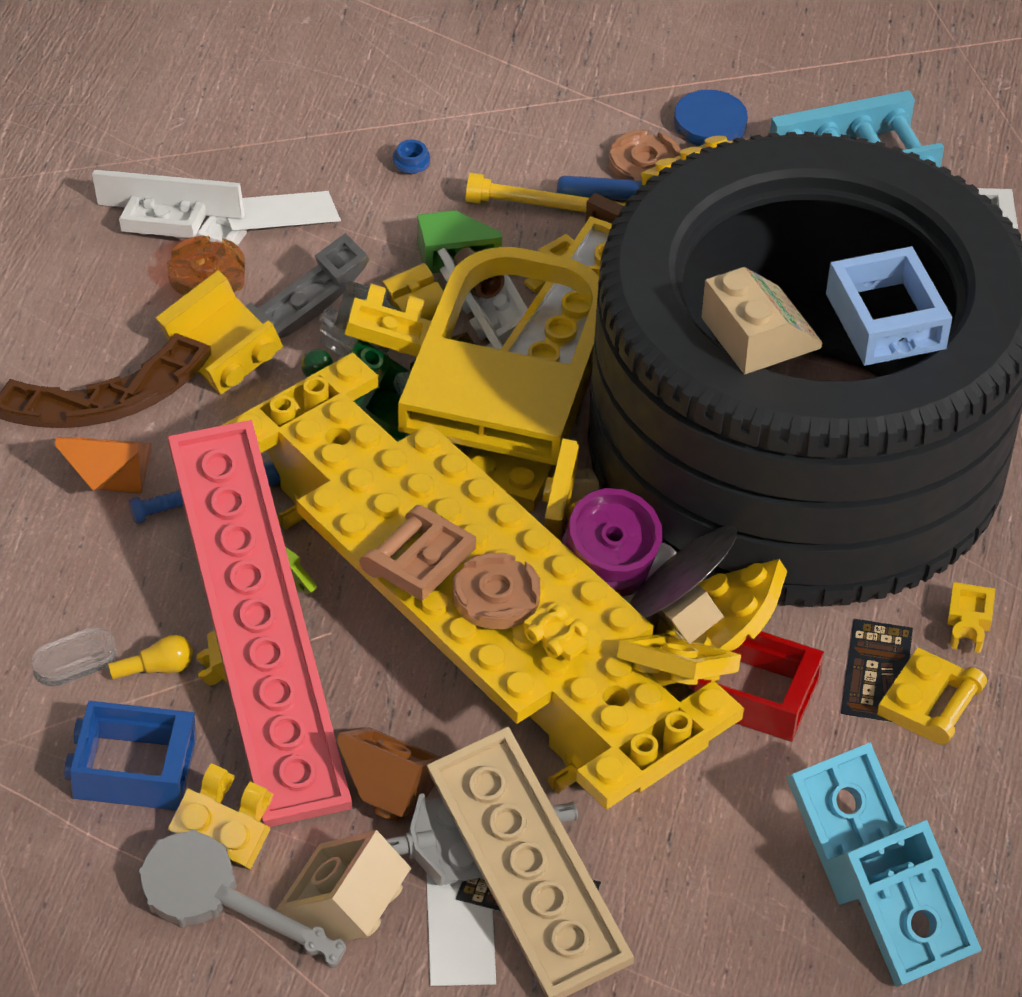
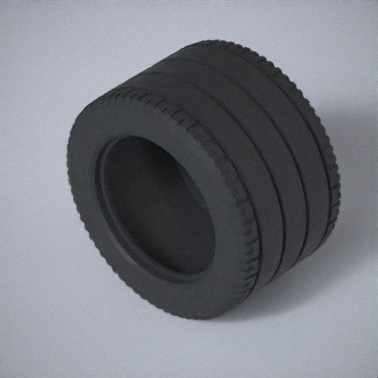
(834, 478)

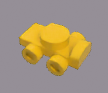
(555, 635)

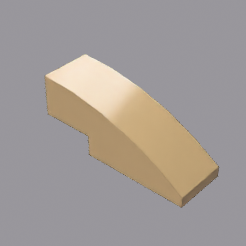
(691, 614)

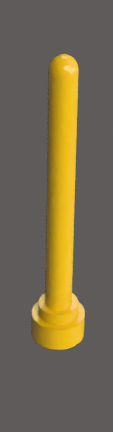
(483, 189)

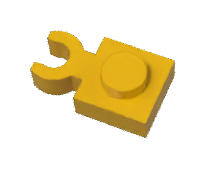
(970, 613)

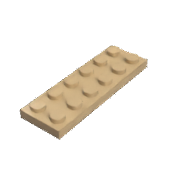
(530, 865)

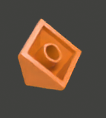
(107, 463)

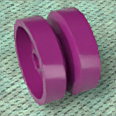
(615, 537)

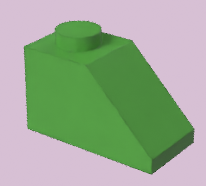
(453, 232)

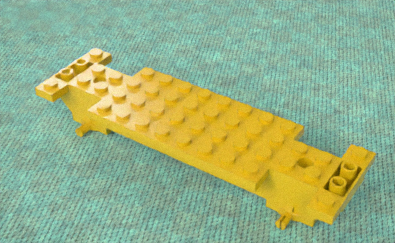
(355, 489)

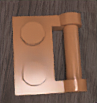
(427, 559)

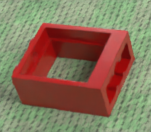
(786, 659)

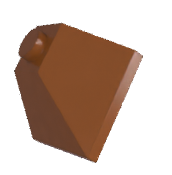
(386, 771)

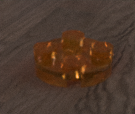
(198, 251)

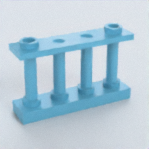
(862, 120)

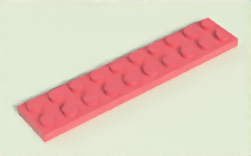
(259, 623)

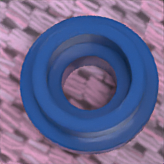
(411, 156)

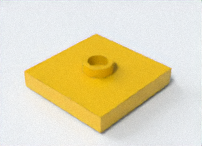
(560, 488)

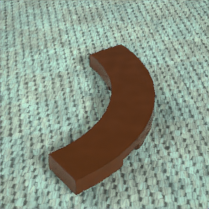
(107, 399)

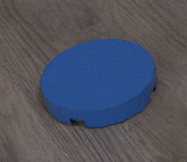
(710, 114)

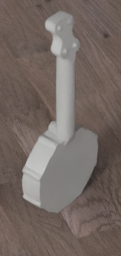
(193, 880)

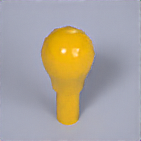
(167, 655)

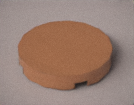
(638, 152)
(496, 591)

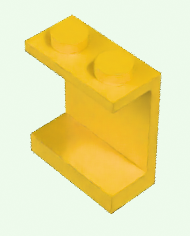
(220, 320)

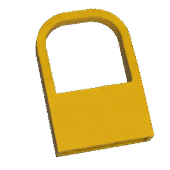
(495, 395)

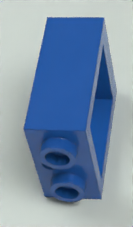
(136, 725)

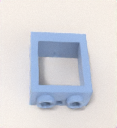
(879, 338)

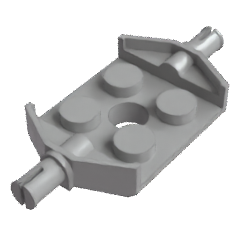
(439, 845)

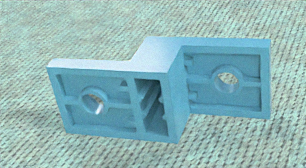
(883, 864)

